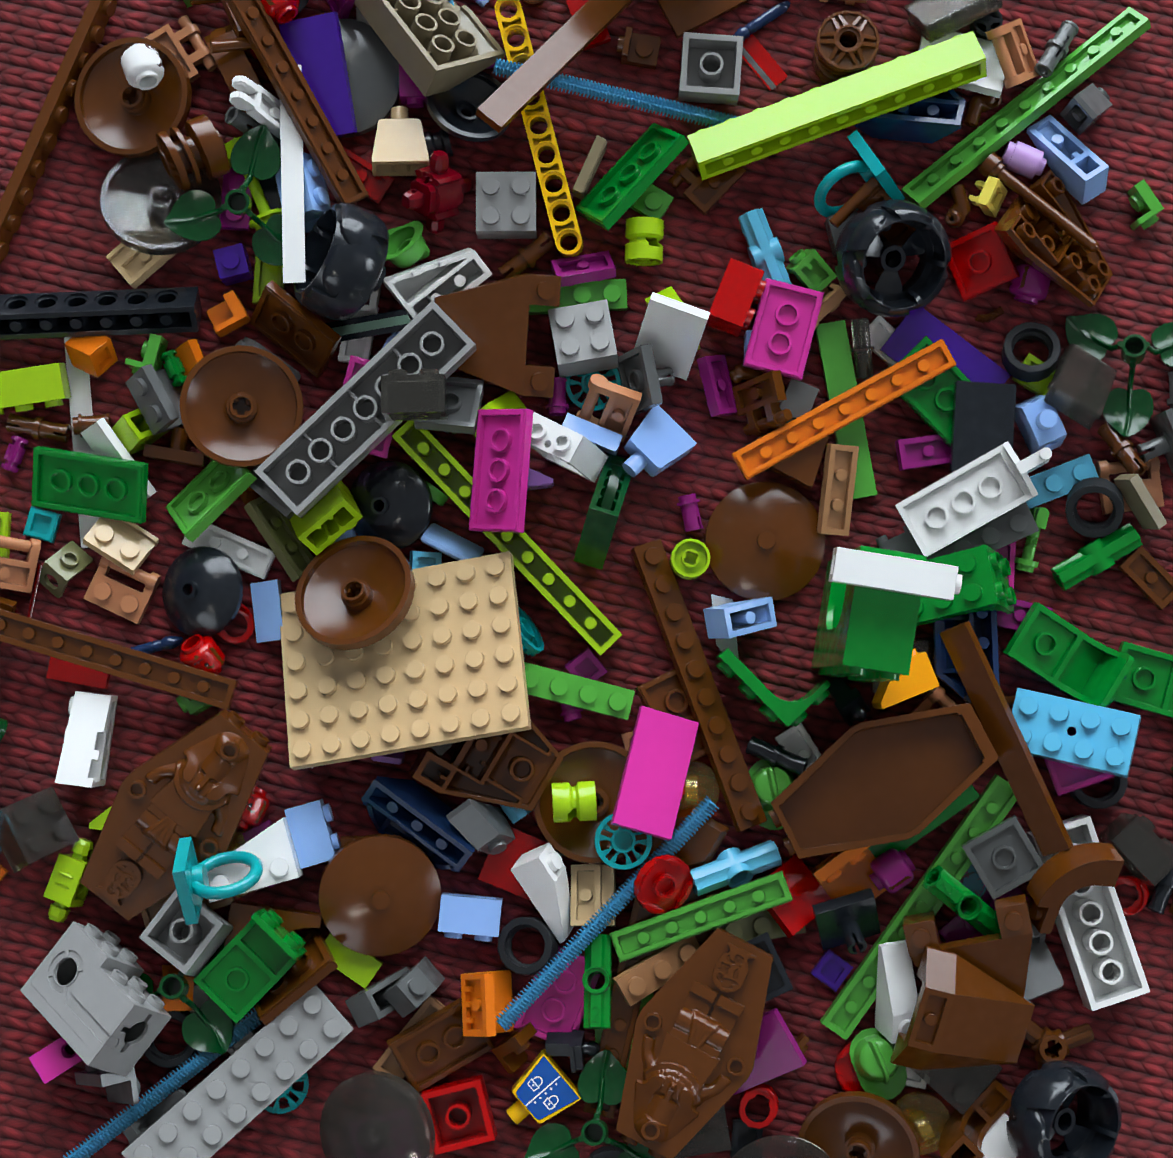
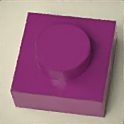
(586, 665)

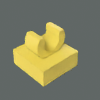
(991, 196)

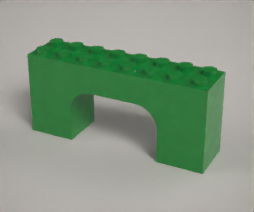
(865, 630)

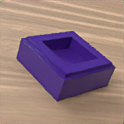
(831, 970)

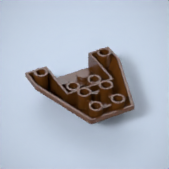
(1049, 247)
(961, 1017)

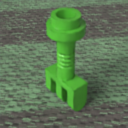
(1026, 562)

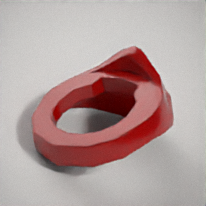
(250, 628)
(1143, 894)
(769, 1093)

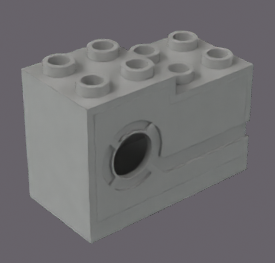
(96, 999)

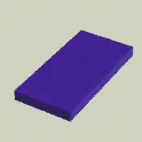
(319, 49)
(968, 359)

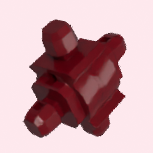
(437, 192)

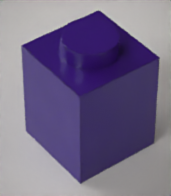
(233, 264)

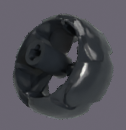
(861, 244)
(343, 261)
(1038, 1113)

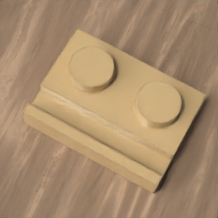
(135, 265)
(121, 543)
(589, 891)

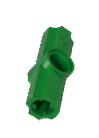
(1096, 556)
(953, 893)
(598, 1002)

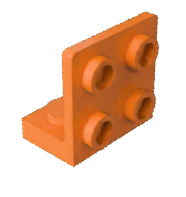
(846, 873)
(483, 999)

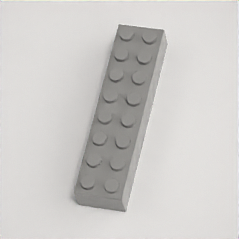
(352, 419)
(245, 1082)

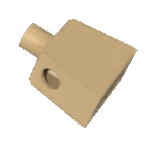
(399, 145)

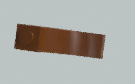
(293, 918)

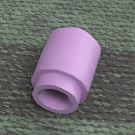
(1023, 159)

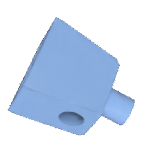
(1039, 424)
(656, 444)

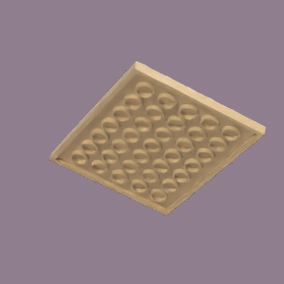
(434, 681)

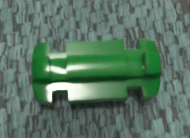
(174, 367)

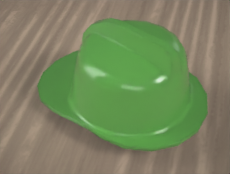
(407, 245)
(769, 783)
(871, 1061)

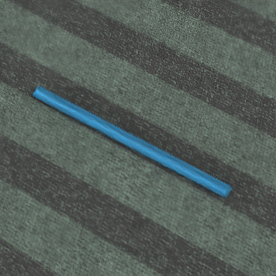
(624, 96)
(598, 922)
(159, 1093)

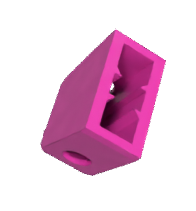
(53, 1060)

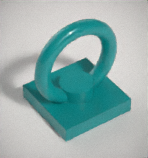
(868, 168)
(193, 880)

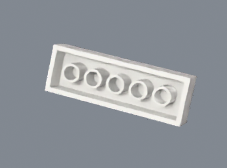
(1097, 935)

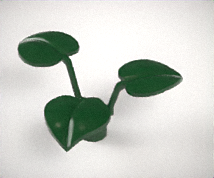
(196, 213)
(1125, 409)
(209, 1026)
(601, 1083)

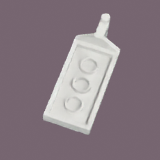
(970, 497)

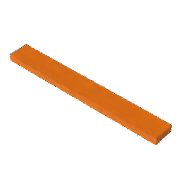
(843, 409)

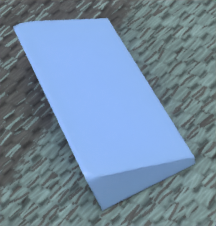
(601, 437)
(450, 543)
(267, 610)

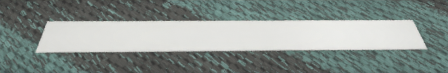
(292, 200)
(80, 404)

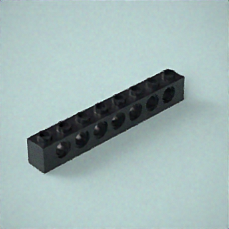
(100, 313)

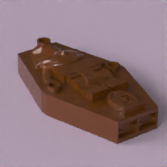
(883, 781)
(183, 791)
(694, 1044)

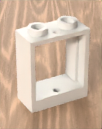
(566, 448)

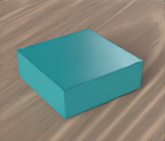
(42, 524)

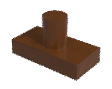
(177, 451)

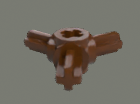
(1063, 1041)

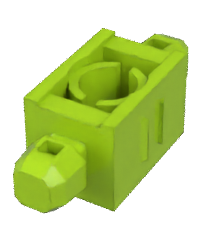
(65, 884)

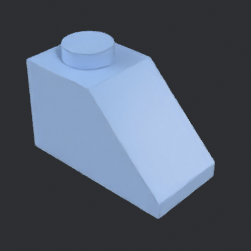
(739, 618)

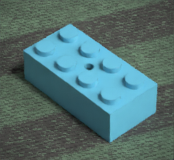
(1102, 738)

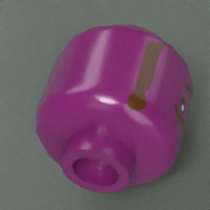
(1030, 286)
(892, 870)

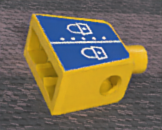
(542, 1091)

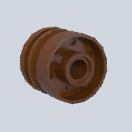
(845, 46)
(197, 151)

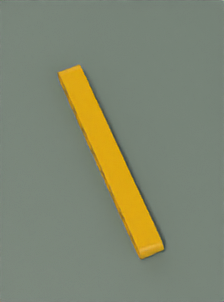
(539, 142)

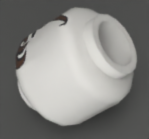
(142, 66)

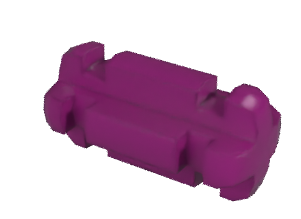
(14, 454)

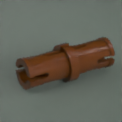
(527, 256)
(38, 428)
(1122, 450)

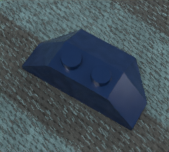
(919, 122)
(985, 627)
(420, 817)

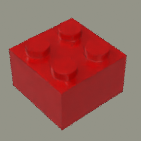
(732, 304)
(460, 1113)

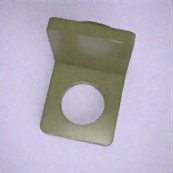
(63, 567)

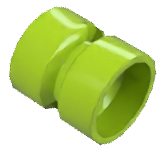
(644, 241)
(689, 559)
(574, 801)

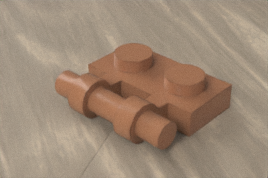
(173, 42)

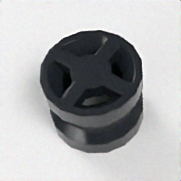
(989, 22)
(438, 141)

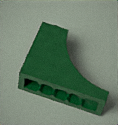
(603, 513)

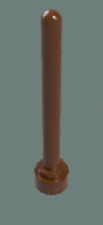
(994, 167)

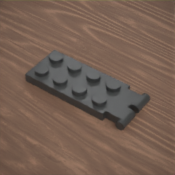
(996, 534)

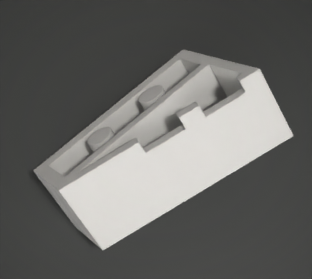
(445, 275)
(87, 740)
(276, 853)

